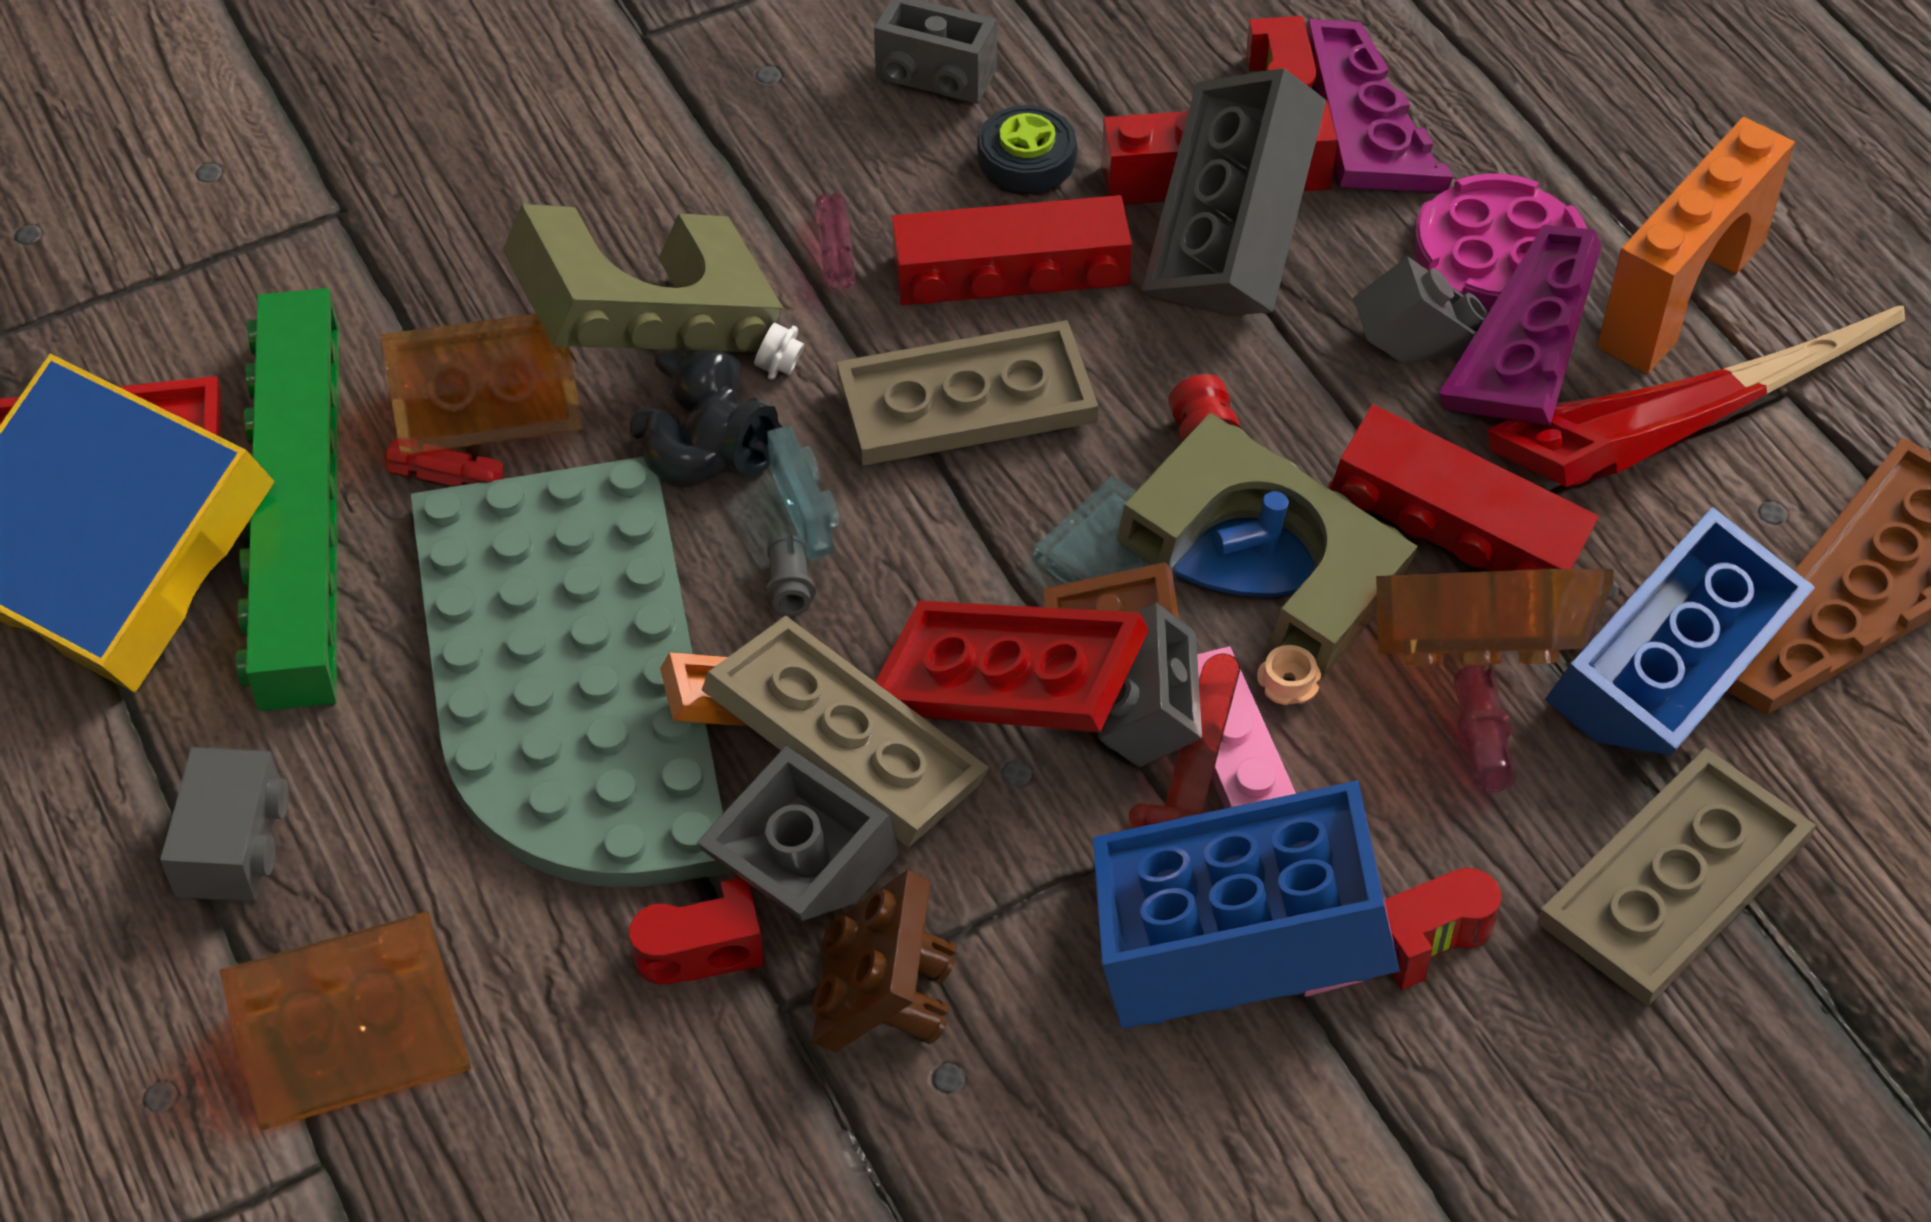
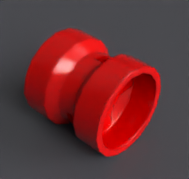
(1196, 398)

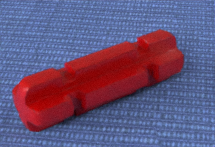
(443, 466)

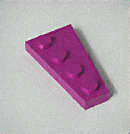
(1371, 119)
(1528, 336)

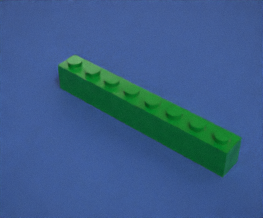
(295, 527)

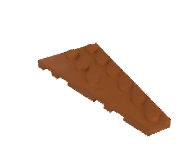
(1867, 581)

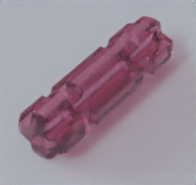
(835, 240)

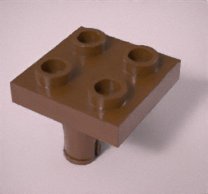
(876, 964)

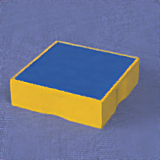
(112, 518)

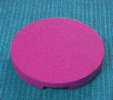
(1484, 230)

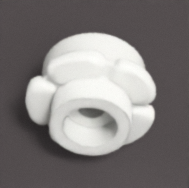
(779, 351)

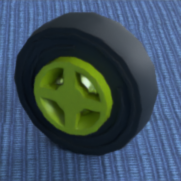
(1027, 149)

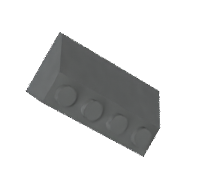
(1235, 193)

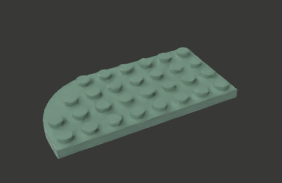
(547, 678)

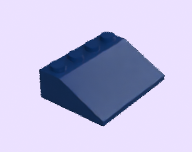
(1241, 905)

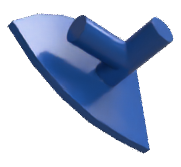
(1252, 555)

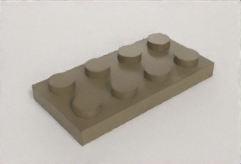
(966, 392)
(846, 725)
(1675, 876)

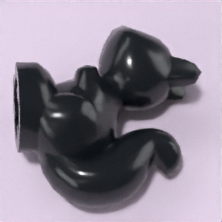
(717, 431)

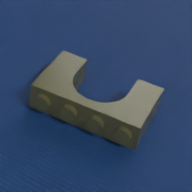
(589, 302)
(1224, 477)

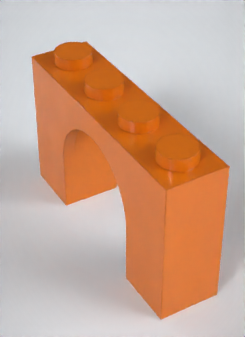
(1712, 216)

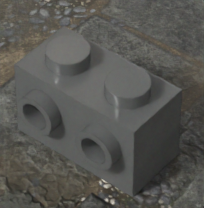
(936, 49)
(1160, 695)
(224, 824)

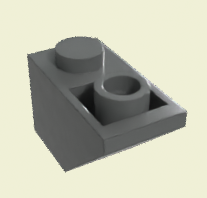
(1418, 314)

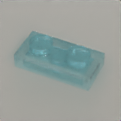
(796, 478)

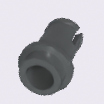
(790, 587)

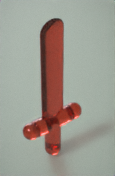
(1198, 759)

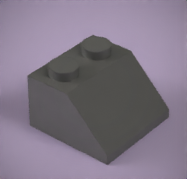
(803, 838)

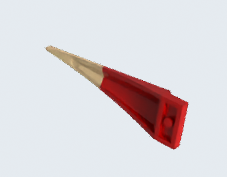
(1621, 429)

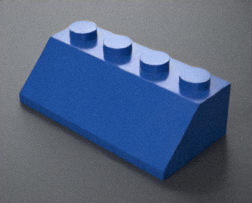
(1680, 639)

